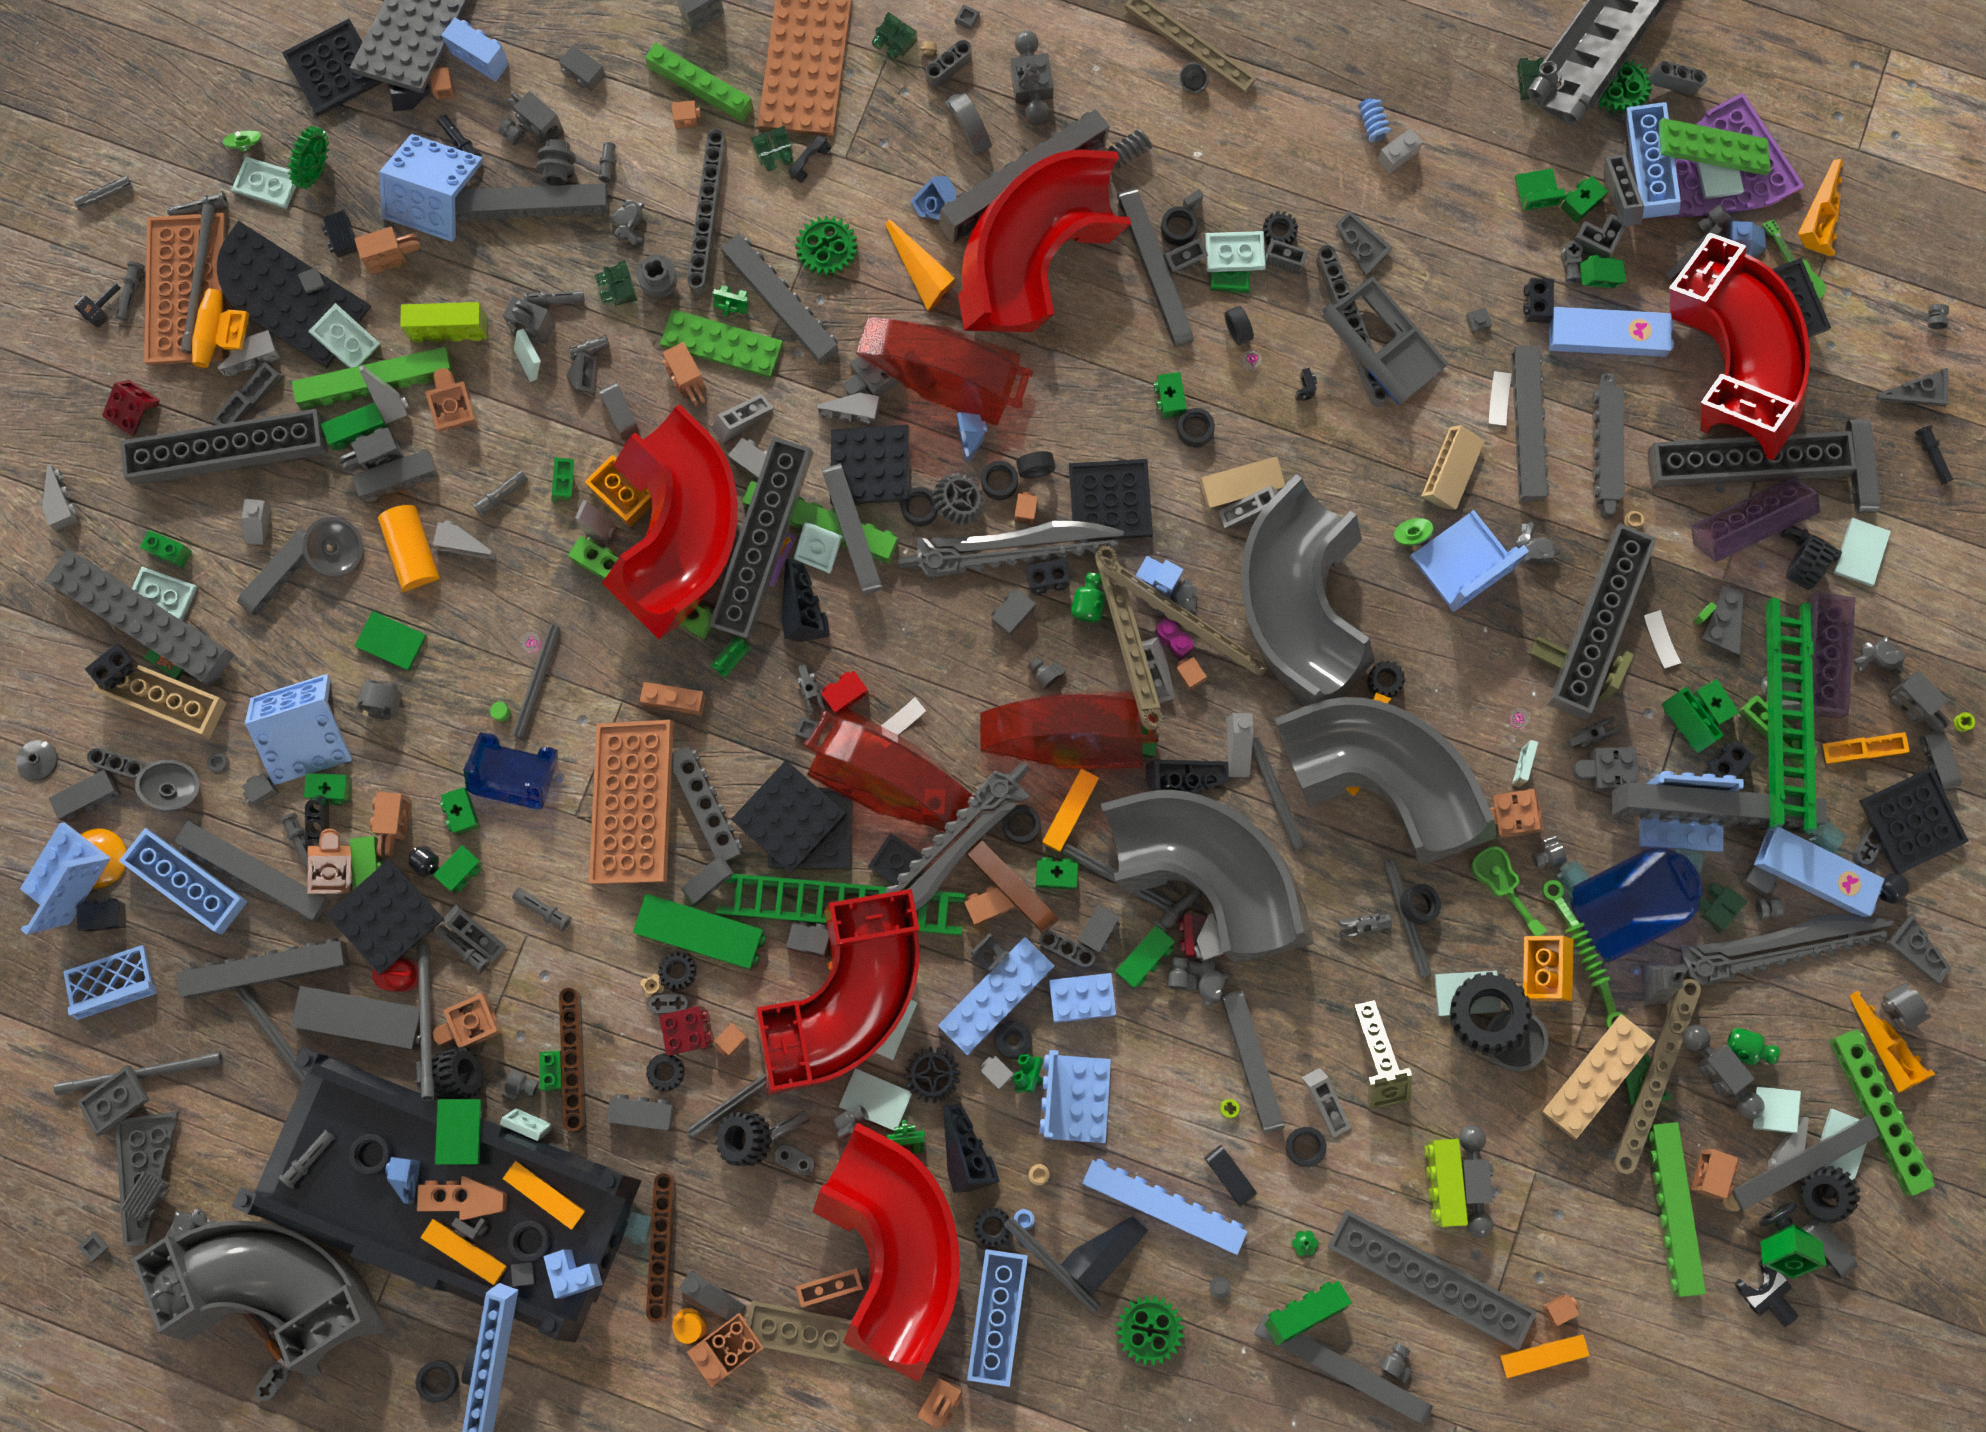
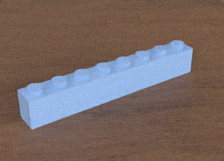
(1165, 1207)
(490, 1359)

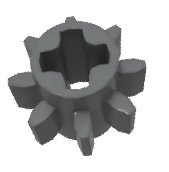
(1027, 75)

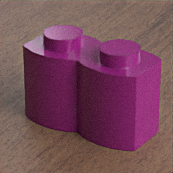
(1171, 636)

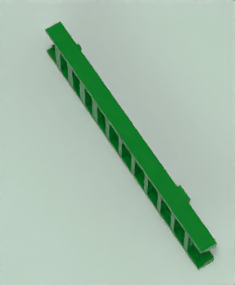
(1776, 731)
(822, 887)

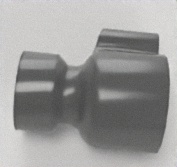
(1716, 216)
(1046, 674)
(1553, 854)
(1179, 978)
(518, 1082)
(847, 1121)
(1395, 1364)

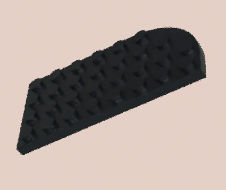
(266, 284)

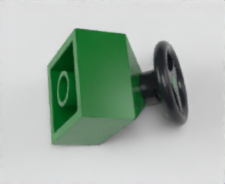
(1790, 1248)

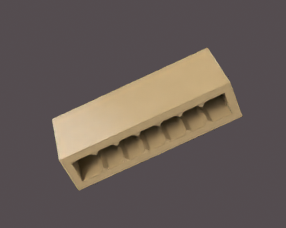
(1453, 467)
(1241, 482)

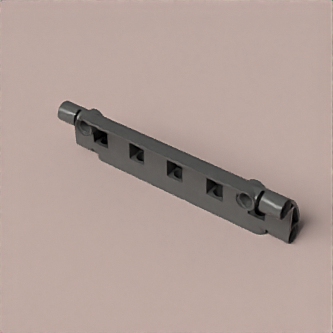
(1591, 55)

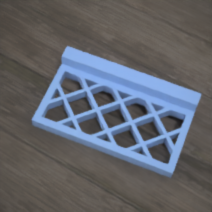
(108, 999)

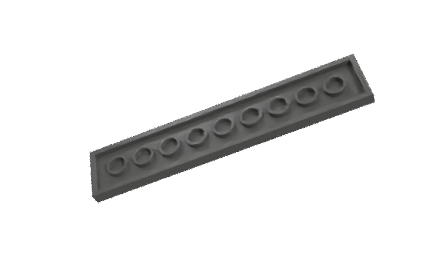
(1432, 1279)

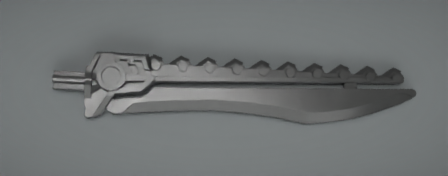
(949, 562)
(988, 797)
(1719, 968)

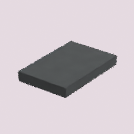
(113, 1100)

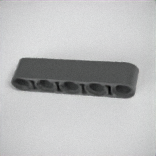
(1864, 478)
(274, 575)

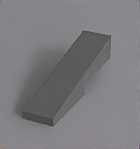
(253, 391)

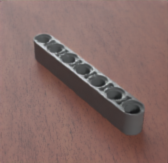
(852, 529)
(1252, 1062)

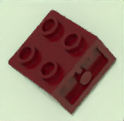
(128, 405)

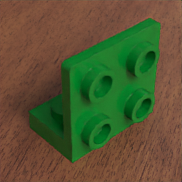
(1538, 190)

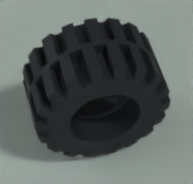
(1810, 562)
(456, 1074)
(731, 1134)
(1815, 1203)

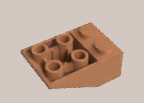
(725, 1350)

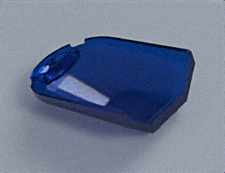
(1636, 901)

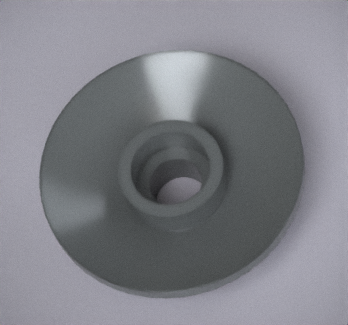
(44, 763)

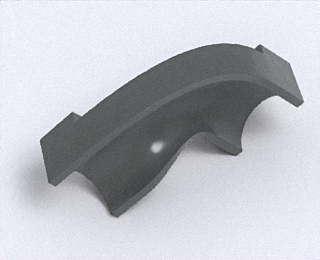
(1396, 758)
(1219, 853)
(259, 1271)

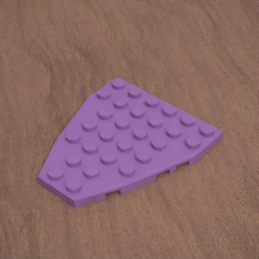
(1759, 190)

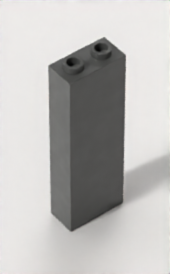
(357, 1018)

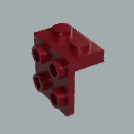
(1191, 928)
(686, 1030)

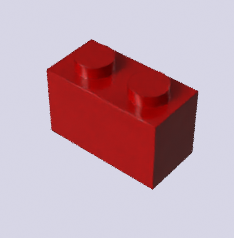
(844, 692)

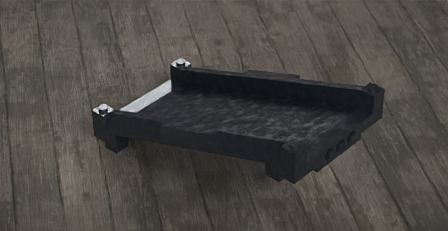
(376, 1226)

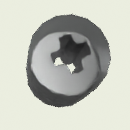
(1130, 146)

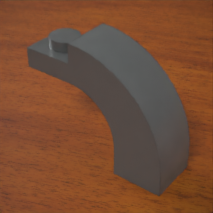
(969, 121)

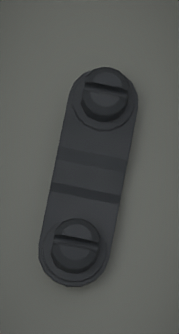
(796, 170)

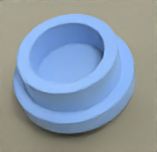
(1024, 1218)

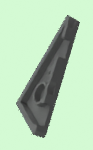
(1680, 265)
(1927, 390)

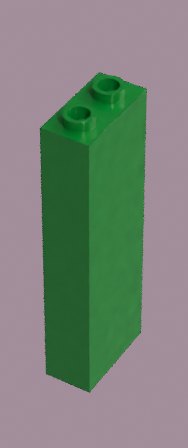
(699, 932)

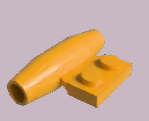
(216, 328)

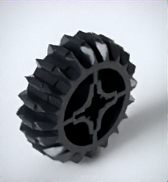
(931, 1060)

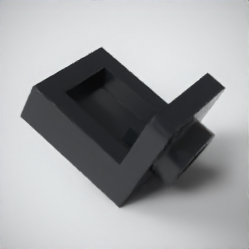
(1309, 384)

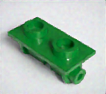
(730, 656)

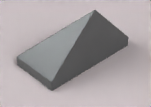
(583, 372)

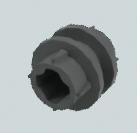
(555, 162)
(657, 276)

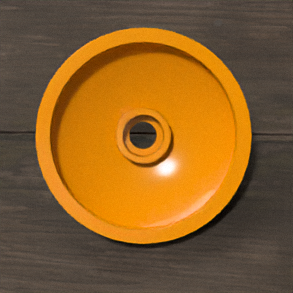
(112, 846)

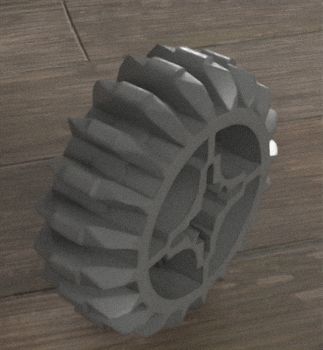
(953, 488)

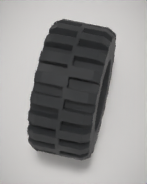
(1496, 987)

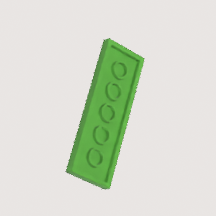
(1714, 146)
(722, 343)

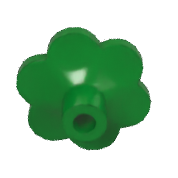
(1301, 1248)

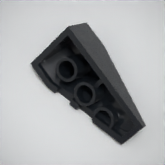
(405, 99)
(800, 608)
(1185, 775)
(966, 1160)
(1101, 1255)

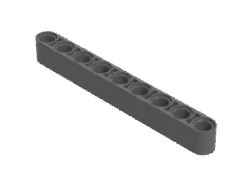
(707, 203)
(1155, 267)
(1351, 316)
(1353, 1374)

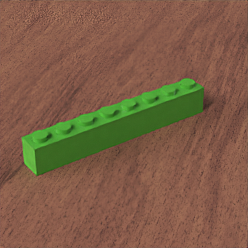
(349, 383)
(881, 544)
(1676, 1210)

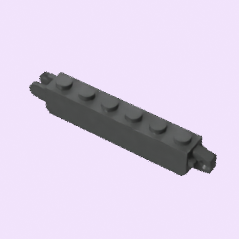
(1608, 445)

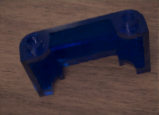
(509, 773)

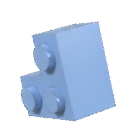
(1160, 576)
(568, 1279)

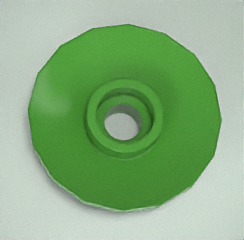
(242, 140)
(1413, 531)

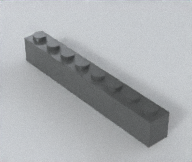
(532, 201)
(780, 299)
(1529, 424)
(251, 870)
(262, 969)

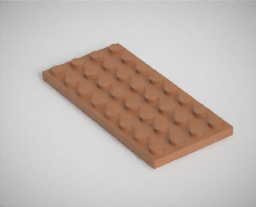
(804, 66)
(169, 277)
(631, 802)

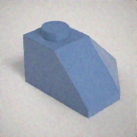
(933, 196)
(1749, 235)
(971, 433)
(403, 1177)

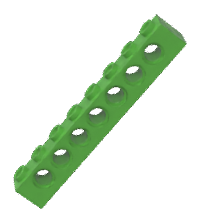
(586, 546)
(1871, 1107)

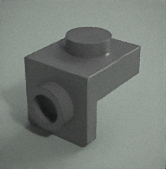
(465, 1229)

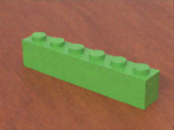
(699, 82)

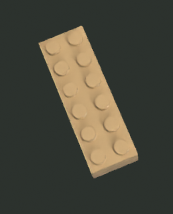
(167, 700)
(1598, 1077)

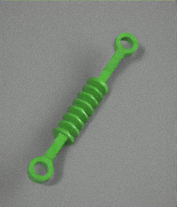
(1582, 943)

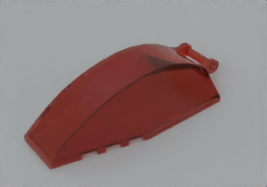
(946, 366)
(1069, 730)
(884, 772)

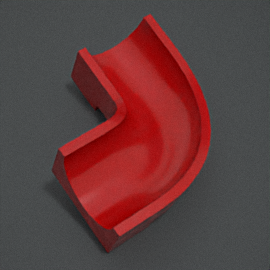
(1023, 230)

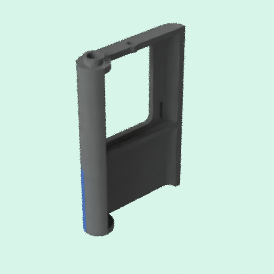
(1405, 361)

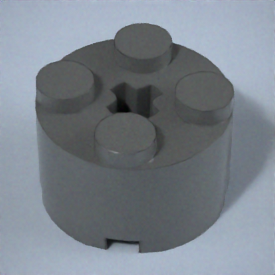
(379, 700)
(1906, 1007)

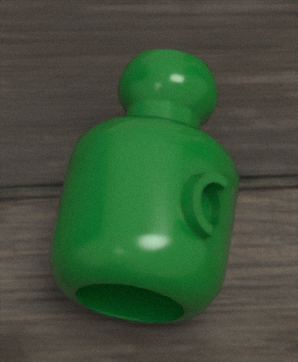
(1089, 600)
(1751, 1047)

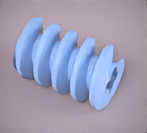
(1374, 120)

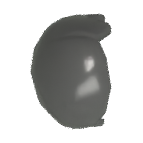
(1194, 78)

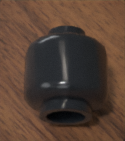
(423, 861)
(1894, 888)

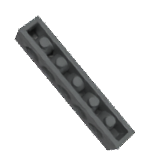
(680, 761)

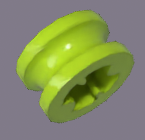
(1957, 722)
(1226, 1113)

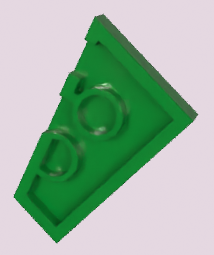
(1635, 1078)

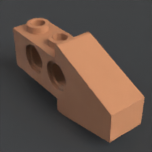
(480, 1200)

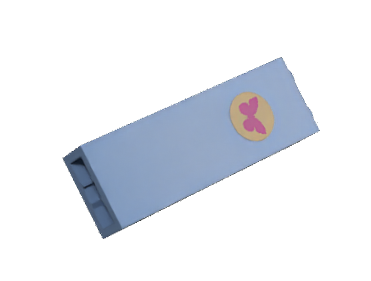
(1611, 332)
(1819, 871)

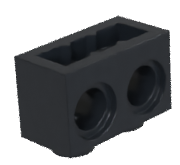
(1543, 301)
(1046, 570)
(109, 662)
(1731, 766)

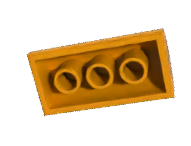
(408, 547)

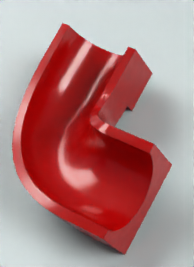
(1758, 335)
(688, 527)
(857, 1006)
(909, 1246)

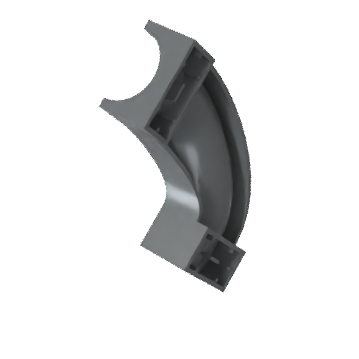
(1287, 598)

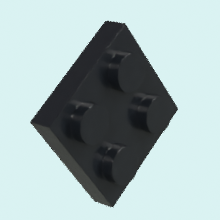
(893, 859)

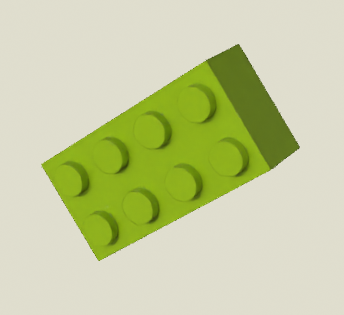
(444, 321)
(1446, 1183)

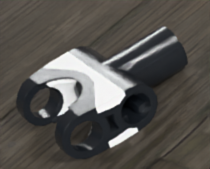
(1769, 1296)

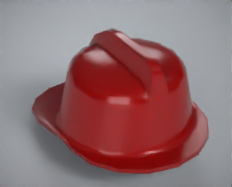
(399, 977)

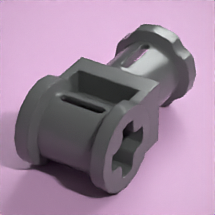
(1571, 261)

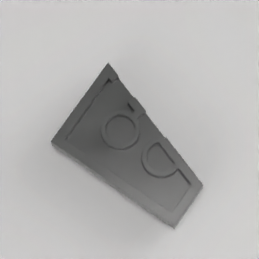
(1363, 242)
(1726, 622)
(1915, 947)

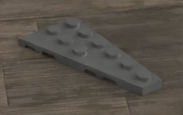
(141, 1146)

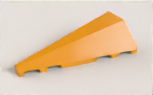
(1820, 221)
(927, 274)
(1898, 1059)

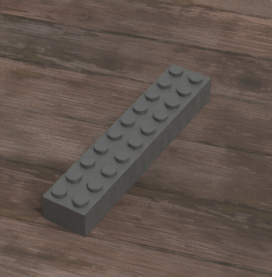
(963, 213)
(223, 447)
(1745, 460)
(761, 538)
(139, 617)
(1602, 622)
(1705, 806)

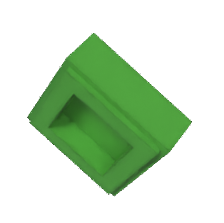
(1705, 613)

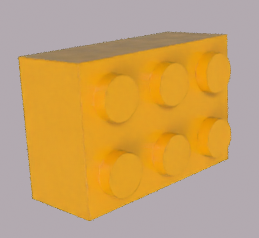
(619, 493)
(1548, 968)

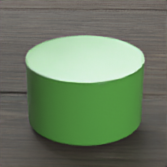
(500, 711)

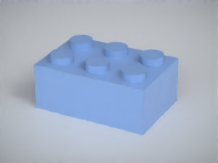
(475, 49)
(1082, 998)

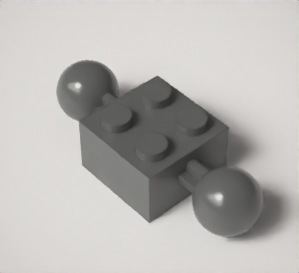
(1037, 110)
(1724, 1071)
(1477, 1181)

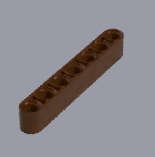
(1011, 886)
(576, 1069)
(656, 1257)

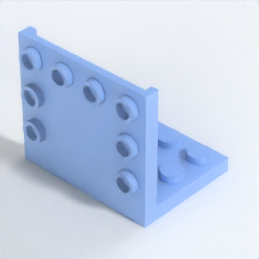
(422, 185)
(1465, 560)
(296, 730)
(1691, 835)
(62, 878)
(1075, 1098)

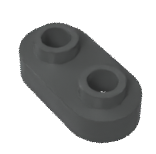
(794, 1160)

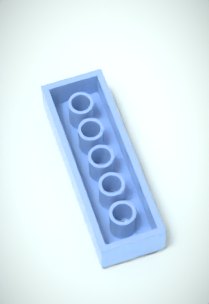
(1652, 172)
(183, 881)
(996, 996)
(997, 1317)

